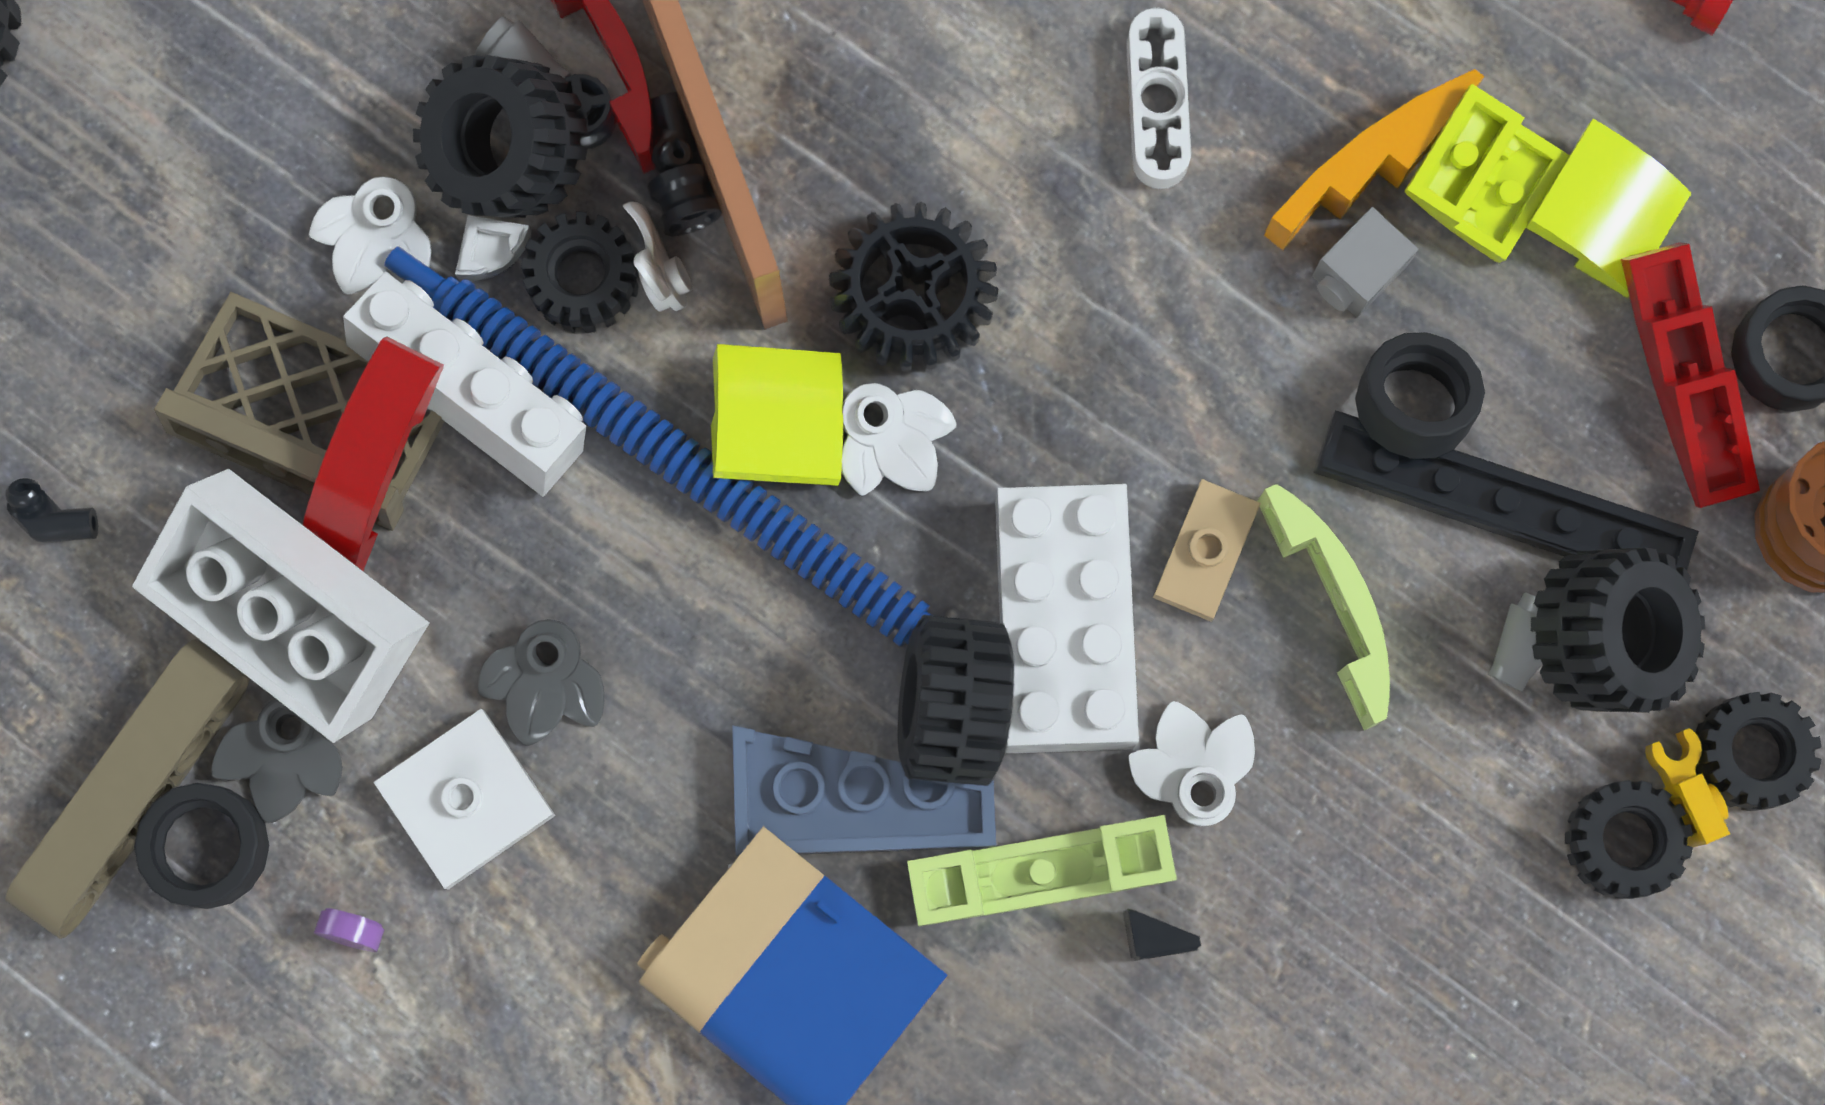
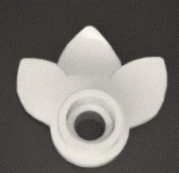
(363, 239)
(661, 277)
(899, 445)
(1193, 755)

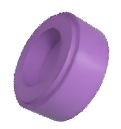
(349, 929)

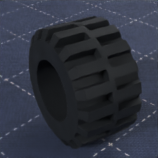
(459, 127)
(1618, 630)
(955, 700)

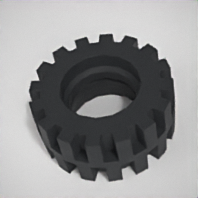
(1793, 740)
(1667, 831)

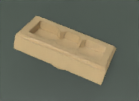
(1206, 550)

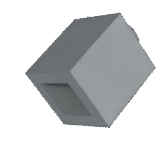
(1363, 263)

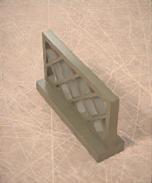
(266, 447)

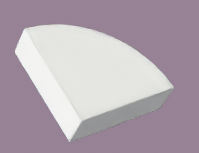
(490, 247)

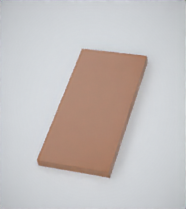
(719, 159)

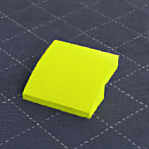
(1486, 174)
(1608, 205)
(777, 415)

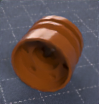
(1790, 522)

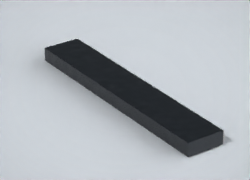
(1496, 497)

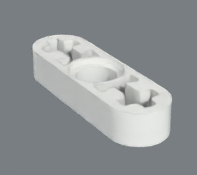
(1173, 55)

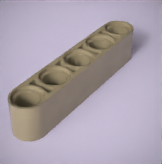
(139, 767)

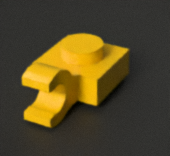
(1700, 800)

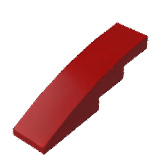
(1689, 375)

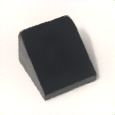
(1155, 938)

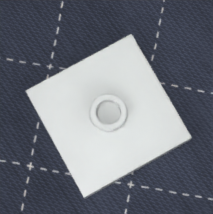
(464, 799)

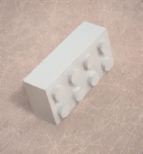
(279, 604)
(1068, 617)

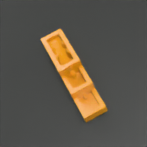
(1385, 148)

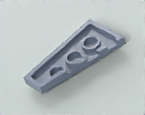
(849, 800)

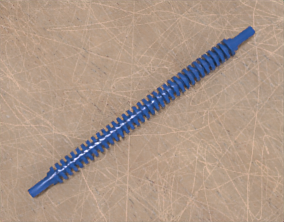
(668, 451)

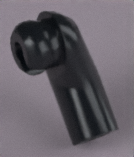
(674, 140)
(44, 519)

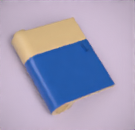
(790, 976)

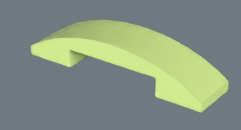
(1299, 528)
(1042, 871)

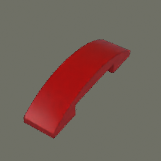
(634, 108)
(368, 447)

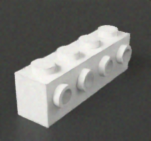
(476, 392)

